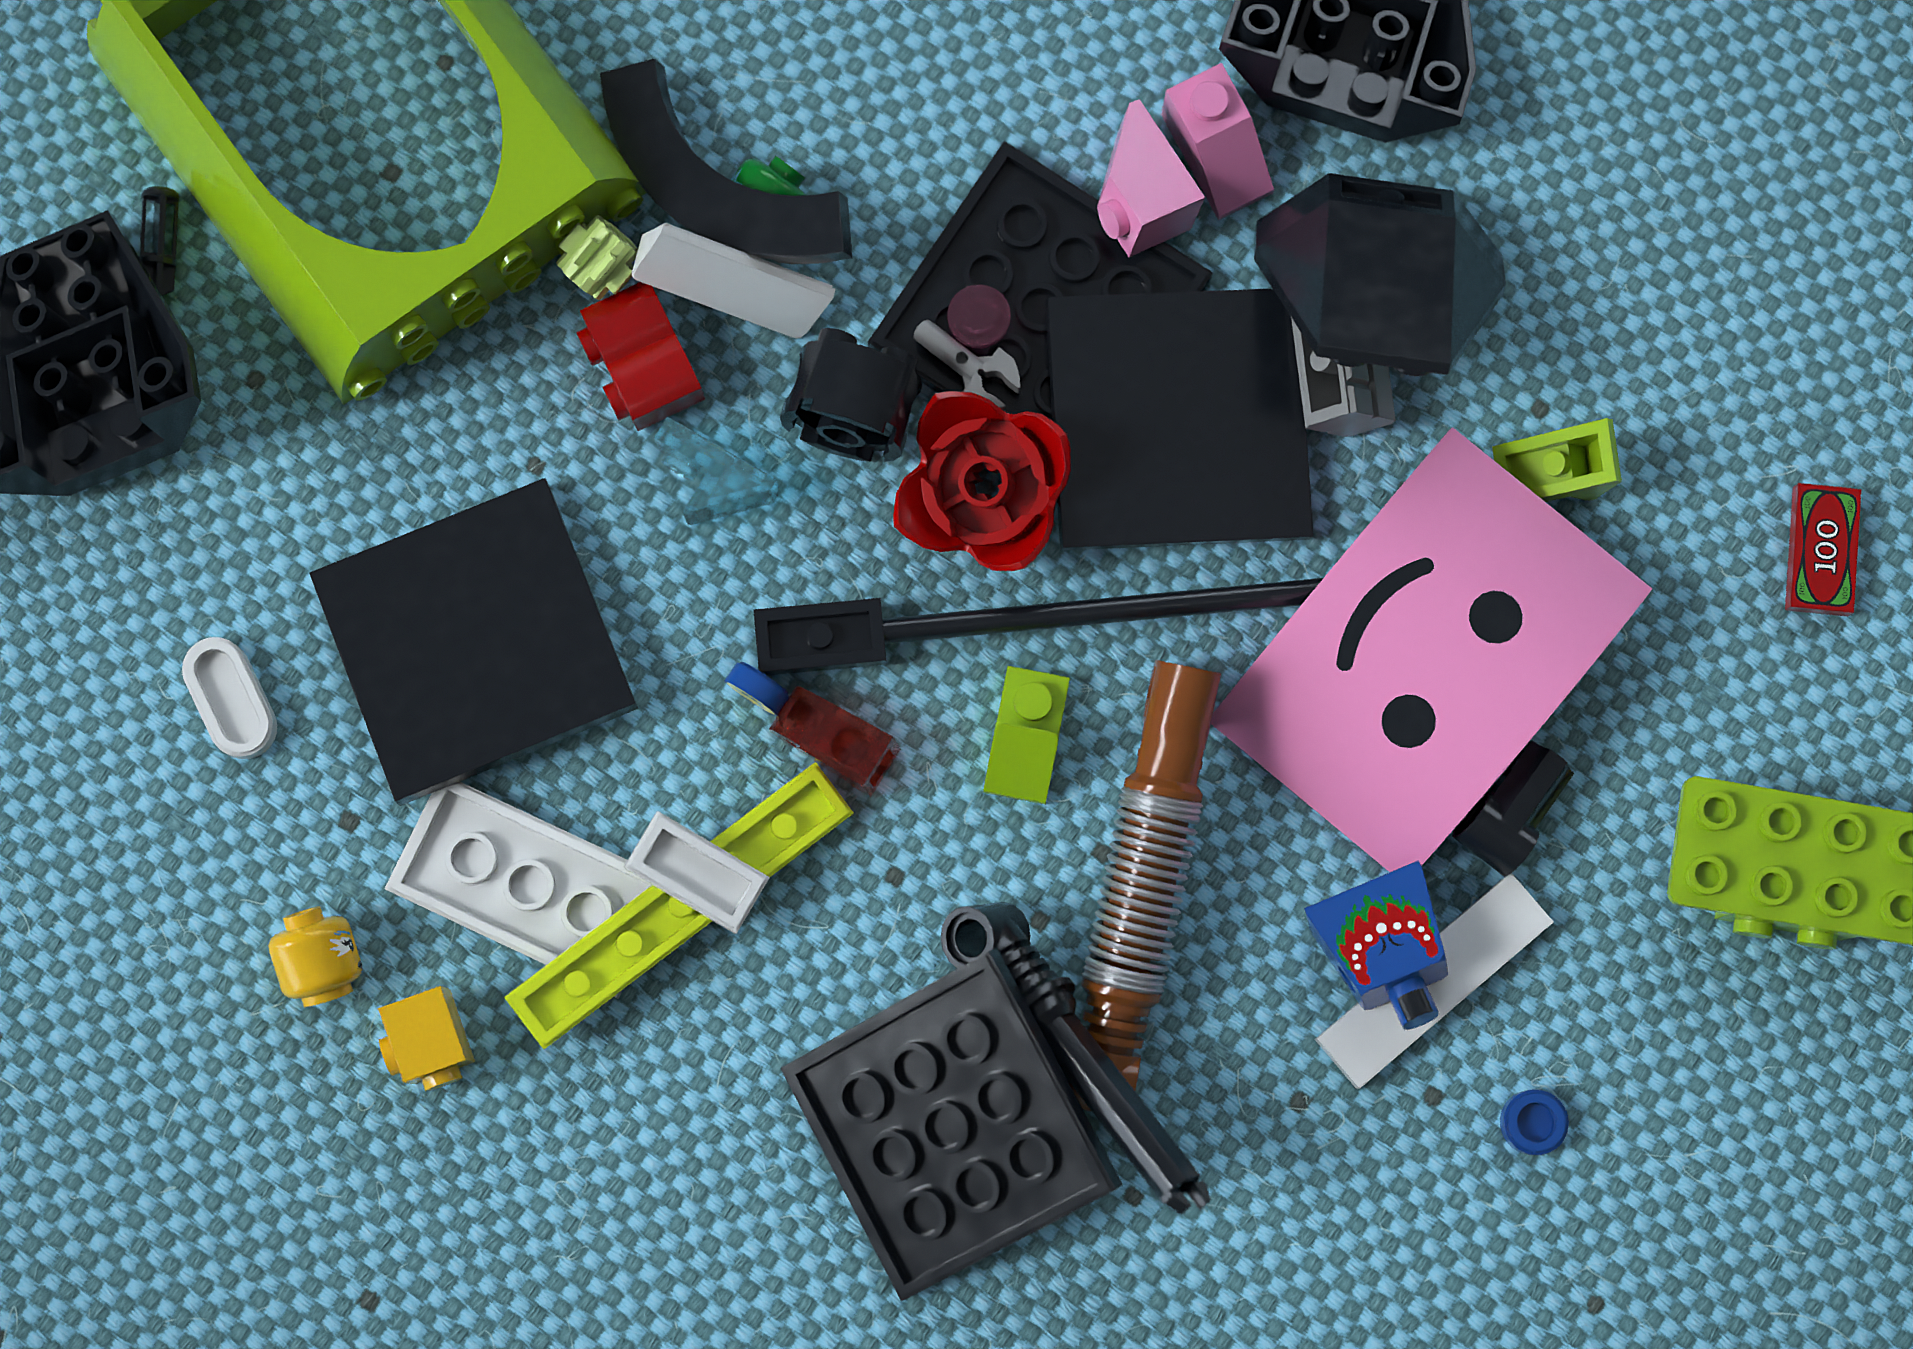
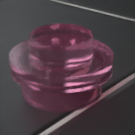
(978, 316)

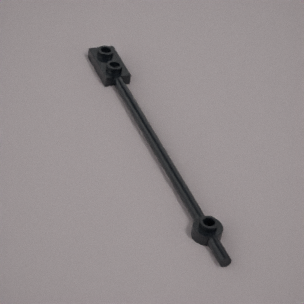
(856, 634)

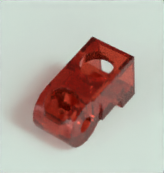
(836, 739)

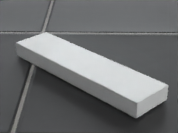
(1474, 950)

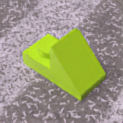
(1565, 462)
(1026, 735)

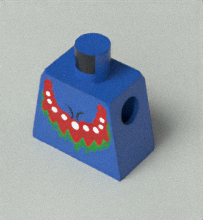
(1385, 943)

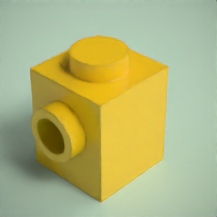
(425, 1039)

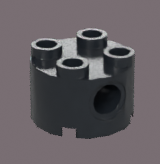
(852, 397)

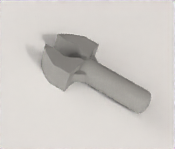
(968, 364)

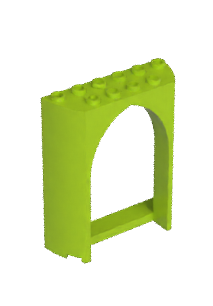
(361, 306)

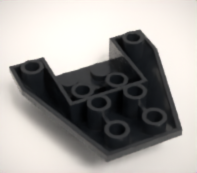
(1357, 63)
(1381, 272)
(87, 363)

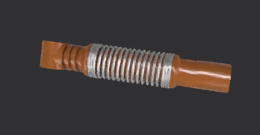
(1138, 902)

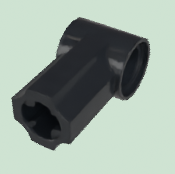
(1506, 818)

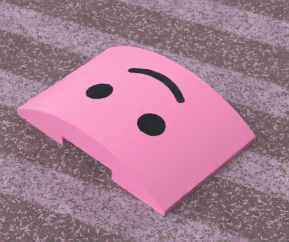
(1429, 654)

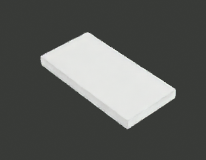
(509, 874)

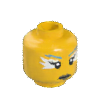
(315, 957)

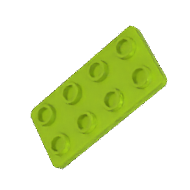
(1793, 863)

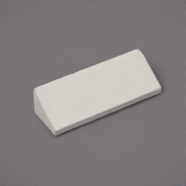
(730, 280)

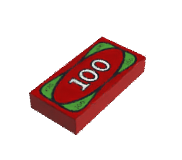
(1823, 549)

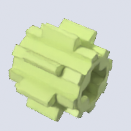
(597, 257)

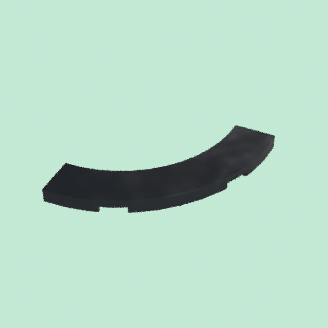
(700, 198)

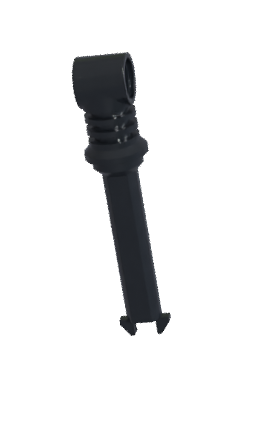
(1075, 1049)

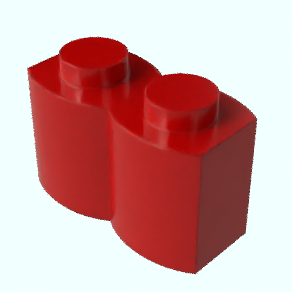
(641, 355)

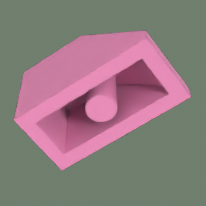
(1218, 140)
(1146, 186)

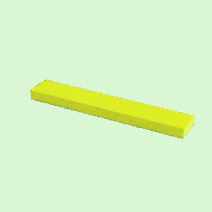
(658, 924)

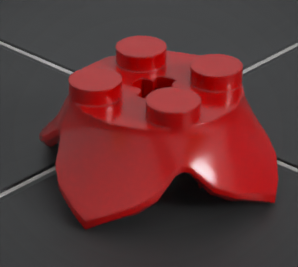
(939, 498)

